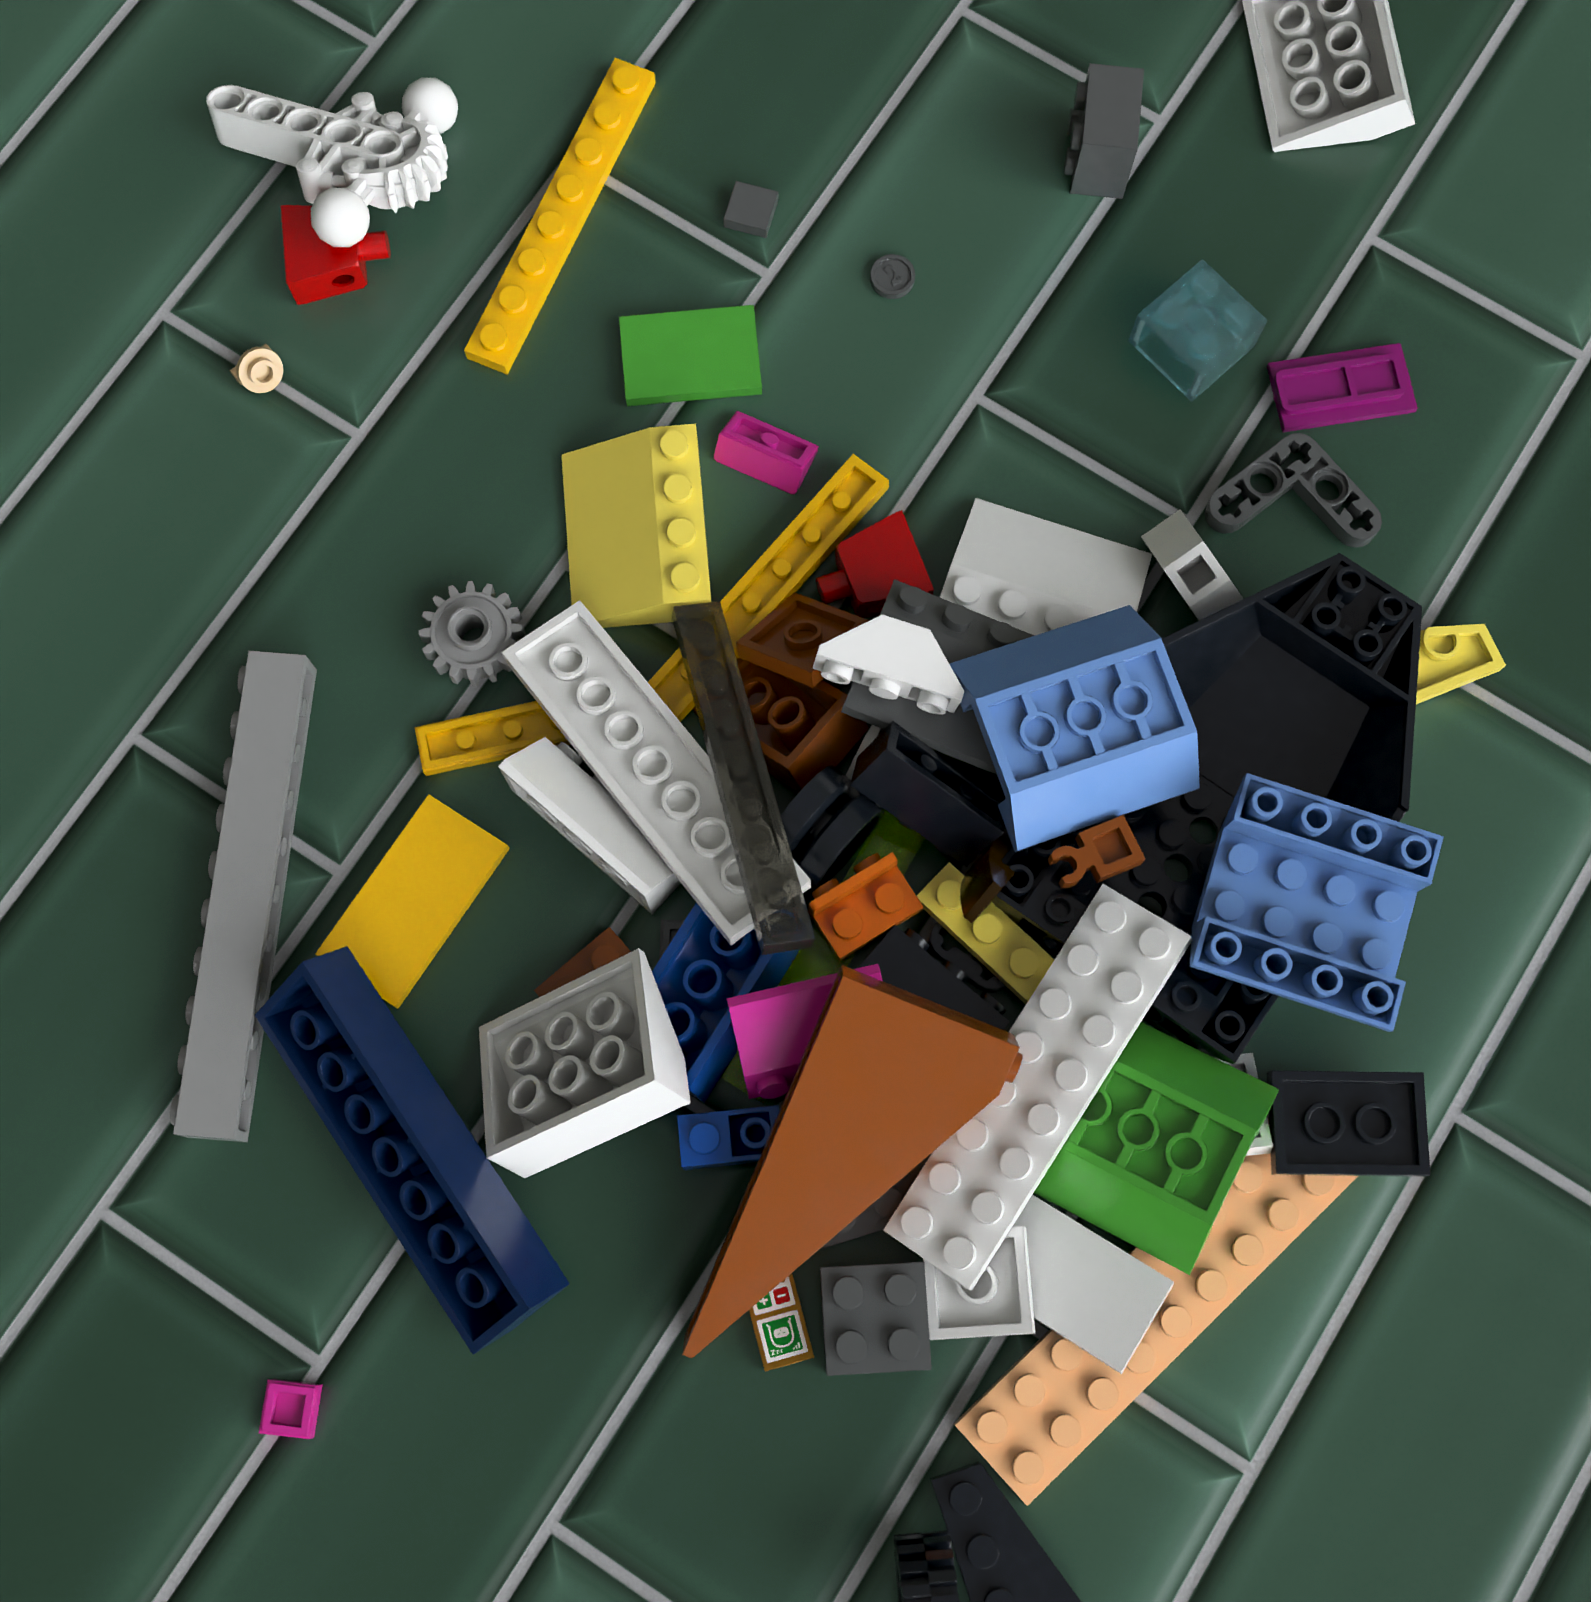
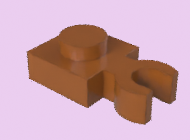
(1102, 850)

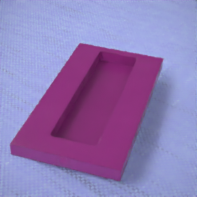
(1341, 387)

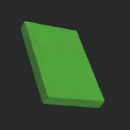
(690, 355)

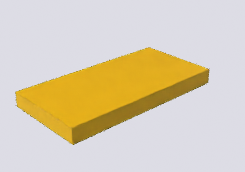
(416, 898)

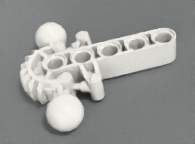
(373, 155)

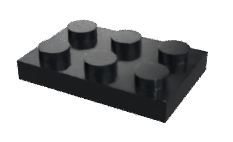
(1349, 1124)

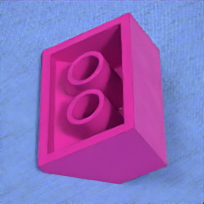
(775, 1030)

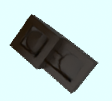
(985, 879)

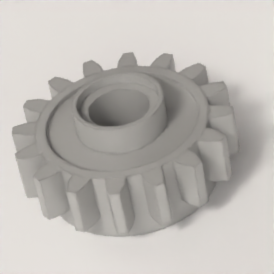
(458, 615)

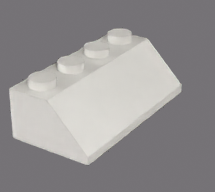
(589, 818)

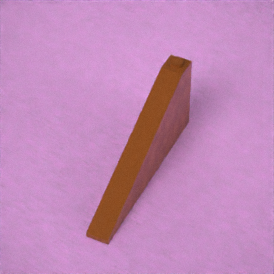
(866, 1106)

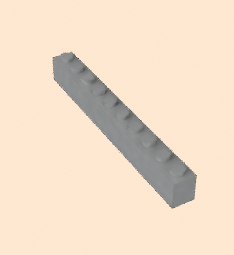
(245, 898)

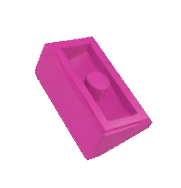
(765, 452)

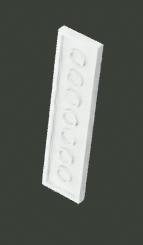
(638, 756)
(1068, 1046)

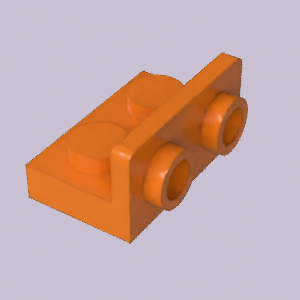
(863, 905)

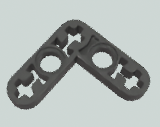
(1300, 477)

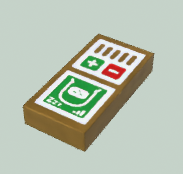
(781, 1327)

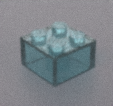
(1197, 330)

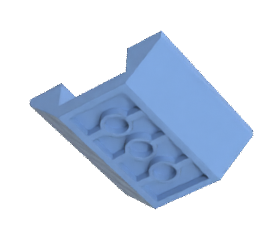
(1081, 724)
(1312, 900)

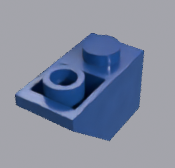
(724, 1136)

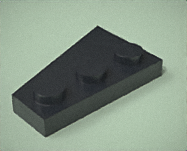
(993, 1544)

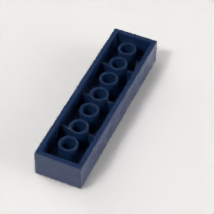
(410, 1148)

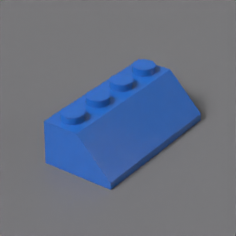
(697, 979)

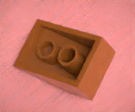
(798, 724)

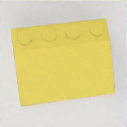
(637, 526)

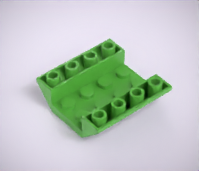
(1159, 1146)

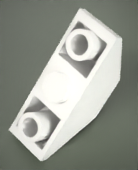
(1191, 566)
(893, 662)

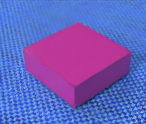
(290, 1408)

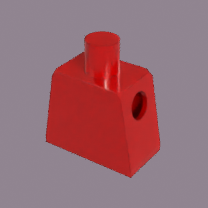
(318, 269)
(870, 564)

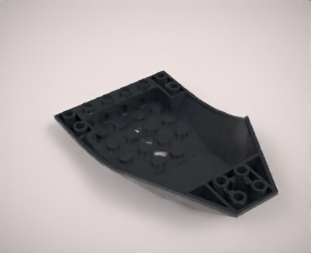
(1283, 686)

